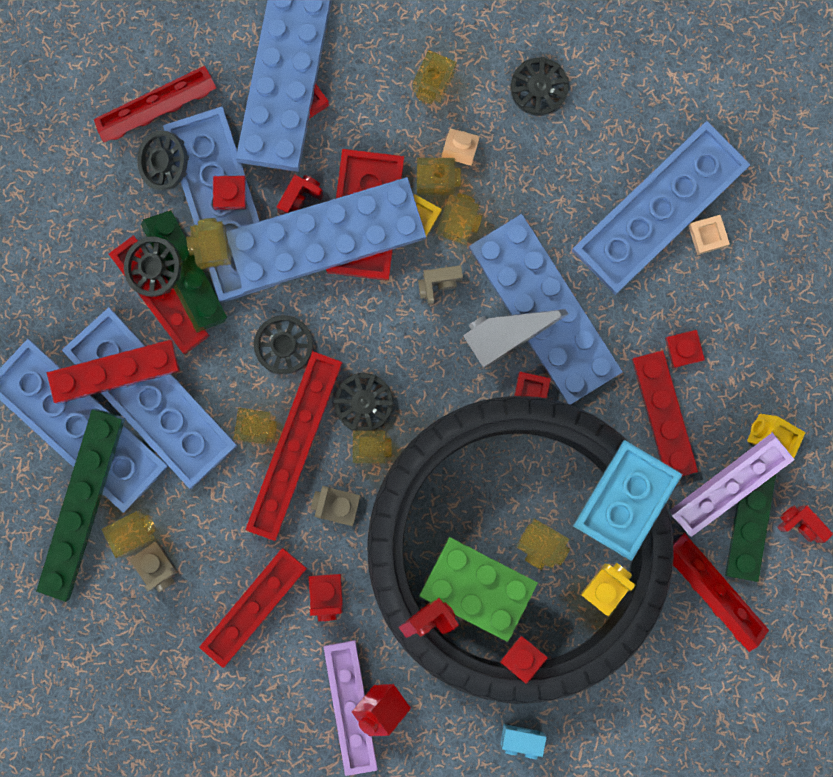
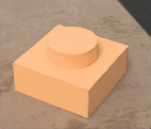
(460, 146)
(708, 234)

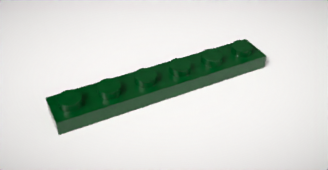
(80, 504)

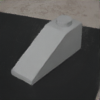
(501, 335)

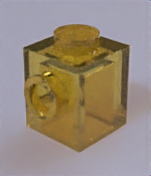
(433, 77)
(437, 176)
(459, 218)
(209, 243)
(254, 427)
(371, 447)
(129, 533)
(543, 545)

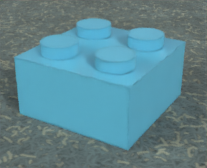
(523, 740)

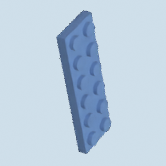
(283, 83)
(213, 154)
(660, 207)
(325, 235)
(530, 284)
(157, 407)
(63, 425)

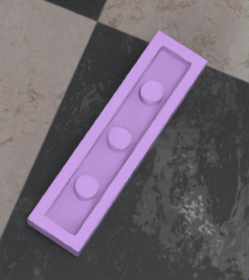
(731, 484)
(347, 692)

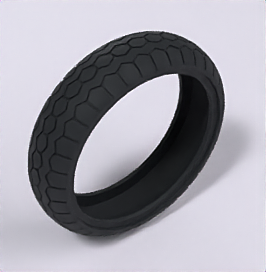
(434, 652)

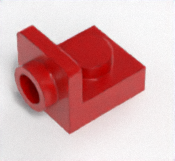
(293, 196)
(810, 525)
(325, 596)
(433, 614)

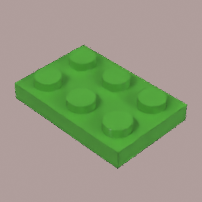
(479, 589)

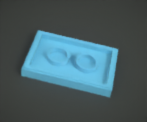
(627, 500)

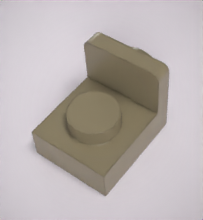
(443, 277)
(335, 505)
(154, 567)

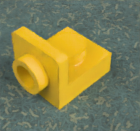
(787, 433)
(608, 587)

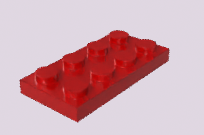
(357, 173)

